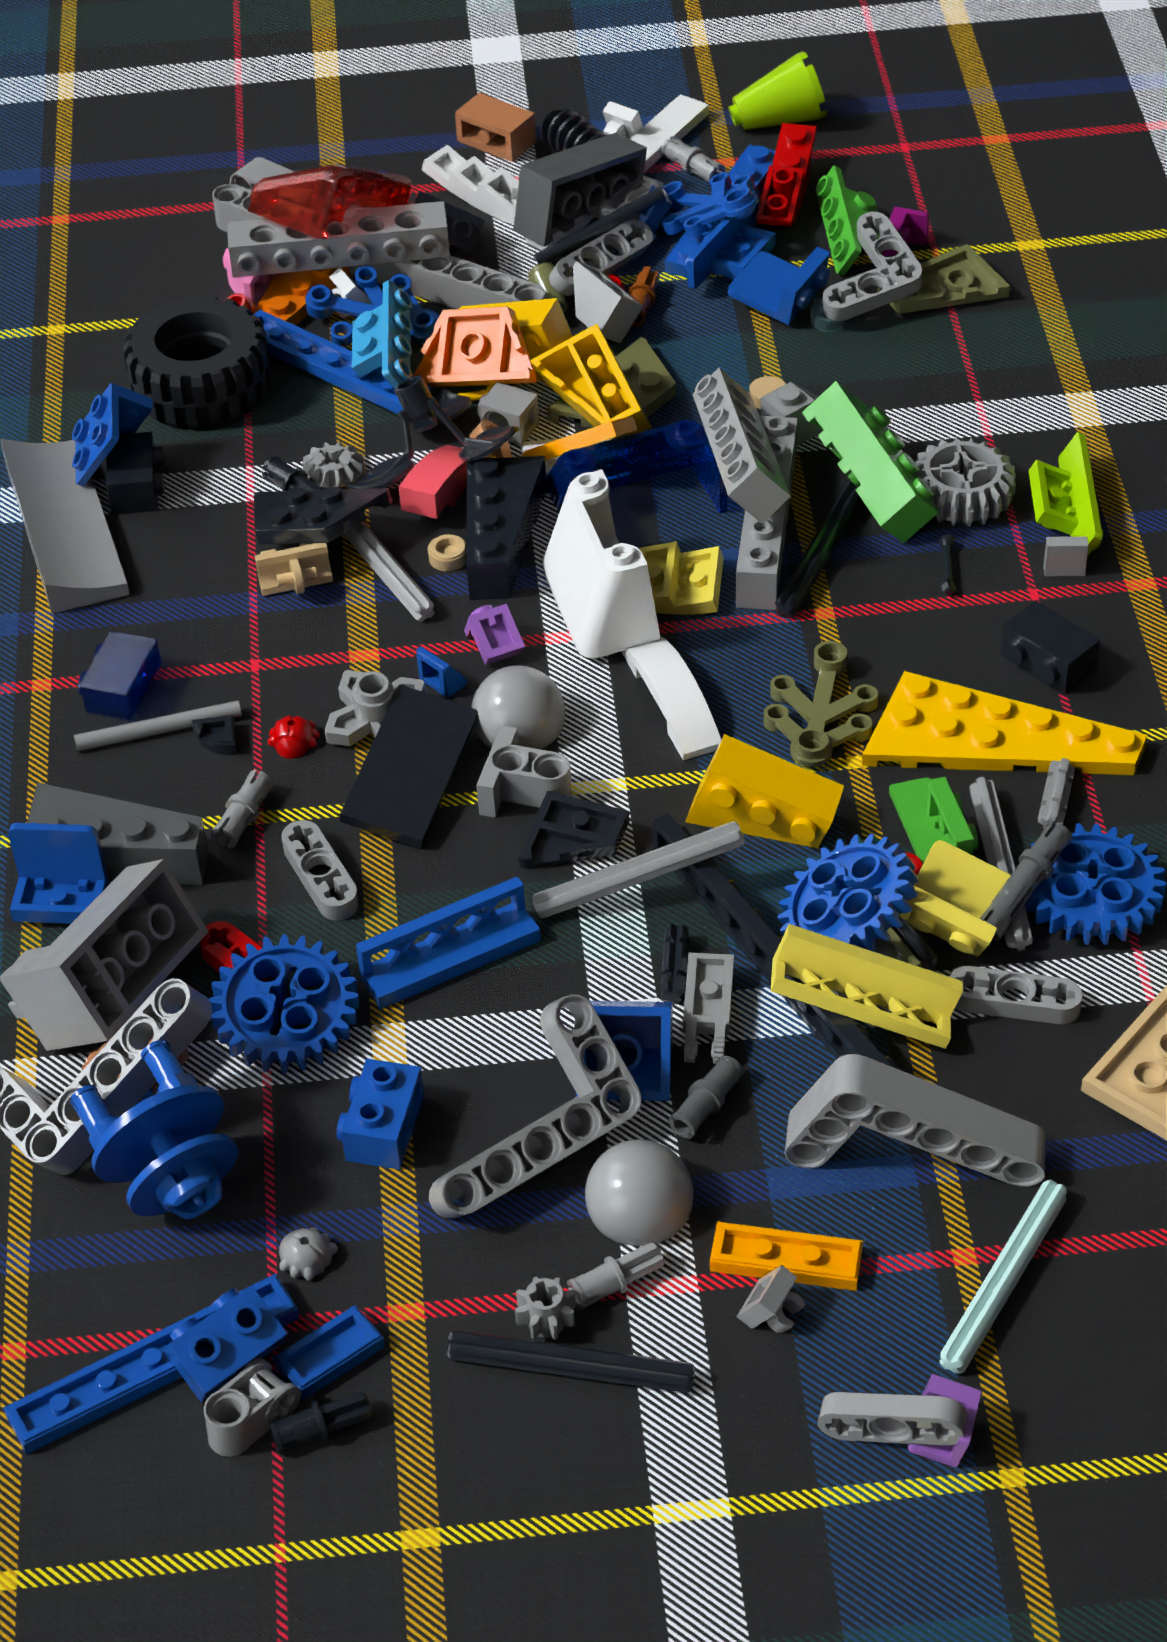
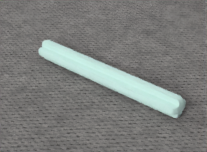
(1003, 1277)

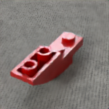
(787, 176)

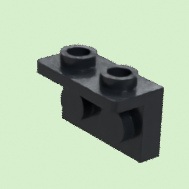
(461, 226)

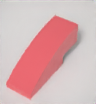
(434, 482)

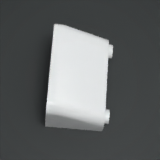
(594, 578)

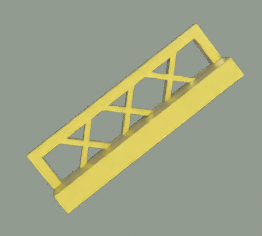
(866, 981)

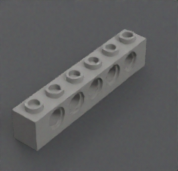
(361, 239)
(740, 445)
(763, 544)

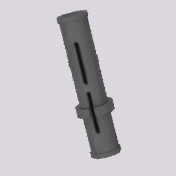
(1033, 868)

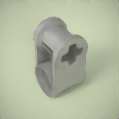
(250, 1402)

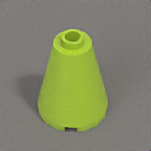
(782, 96)

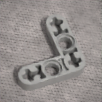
(885, 275)

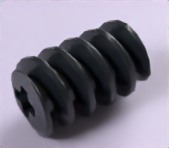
(567, 130)

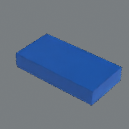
(329, 1352)

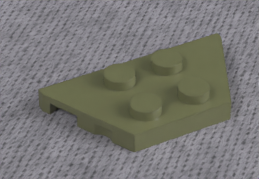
(645, 375)

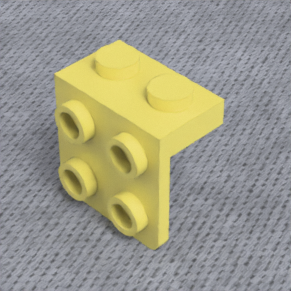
(953, 896)

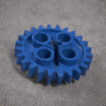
(1100, 887)
(852, 892)
(244, 995)

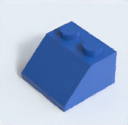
(644, 1042)

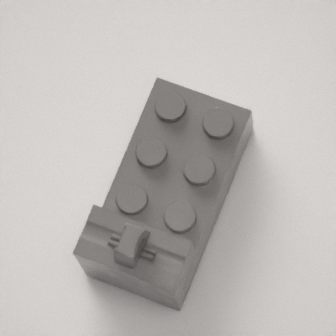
(105, 959)

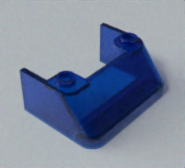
(642, 457)

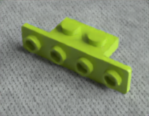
(1066, 495)

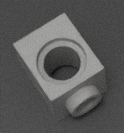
(511, 407)

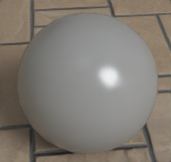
(521, 700)
(639, 1193)

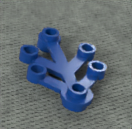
(709, 208)
(322, 304)

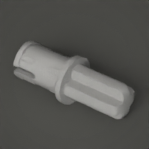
(615, 1275)

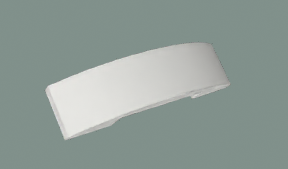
(677, 695)

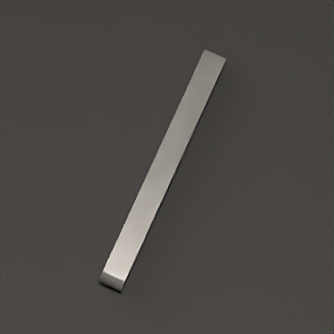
(440, 280)

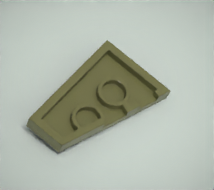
(954, 280)

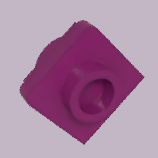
(911, 226)

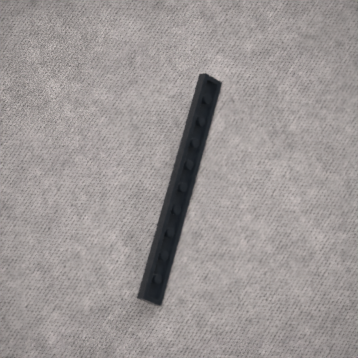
(759, 943)

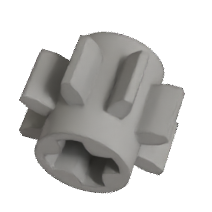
(545, 1308)

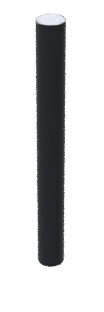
(600, 226)

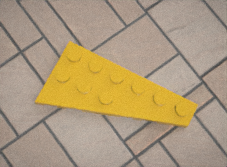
(989, 732)

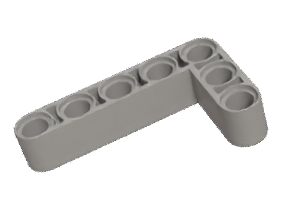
(914, 1112)
(60, 1123)
(552, 1128)

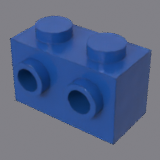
(381, 1113)
(225, 1341)

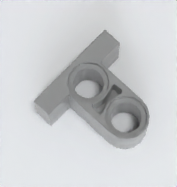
(520, 774)

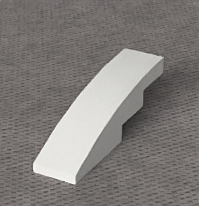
(475, 183)

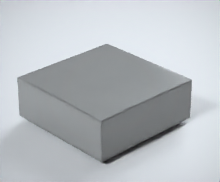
(1065, 556)

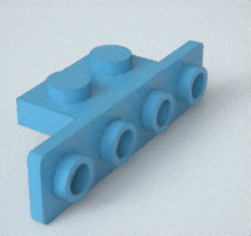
(383, 337)

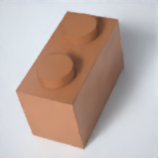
(495, 127)

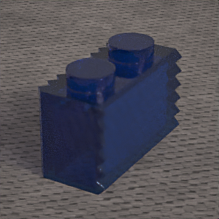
(119, 675)

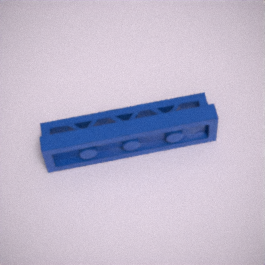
(447, 949)

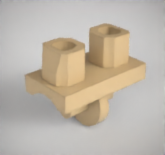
(293, 568)

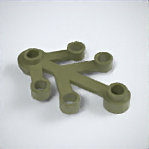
(812, 745)

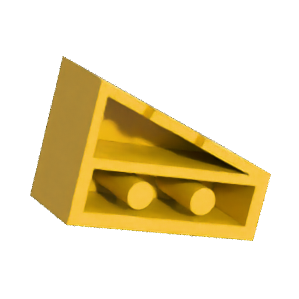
(764, 796)

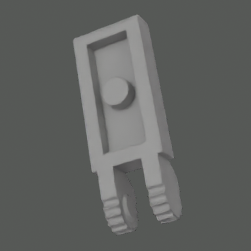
(707, 1002)

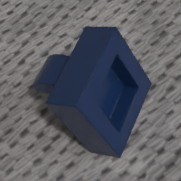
(654, 215)

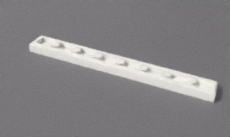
(674, 120)

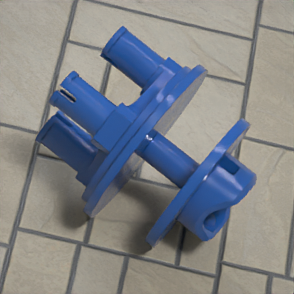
(161, 1141)

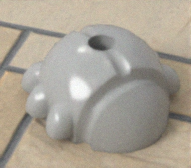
(306, 1253)

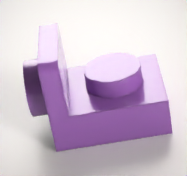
(494, 633)

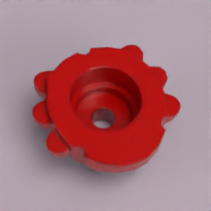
(293, 736)

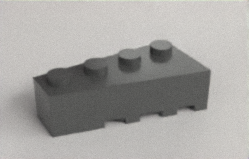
(575, 182)
(129, 831)

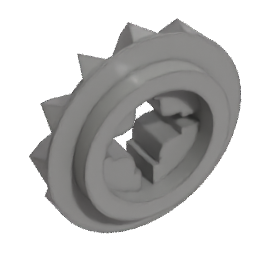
(333, 474)

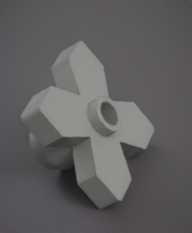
(367, 703)

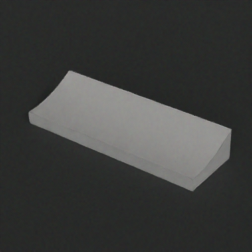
(64, 526)

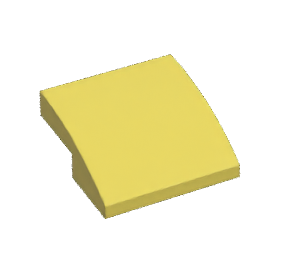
(684, 581)

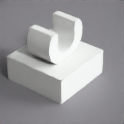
(621, 120)
(347, 289)

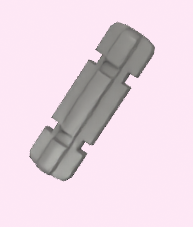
(1056, 792)

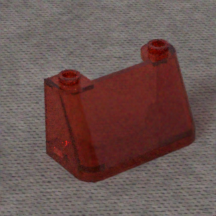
(319, 195)

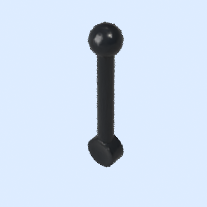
(946, 543)

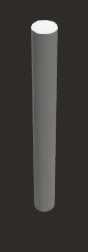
(153, 726)

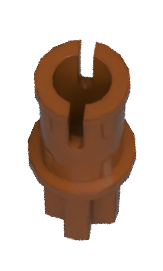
(644, 292)

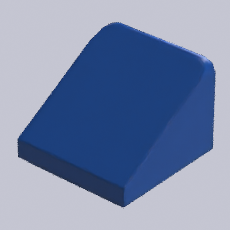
(438, 673)

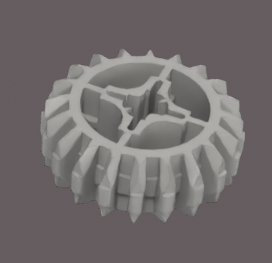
(967, 480)

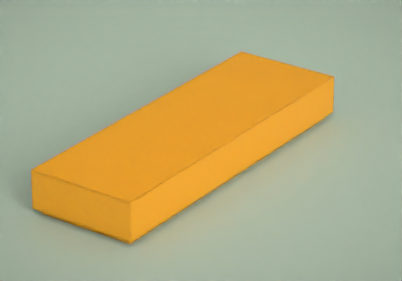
(584, 438)
(810, 1257)

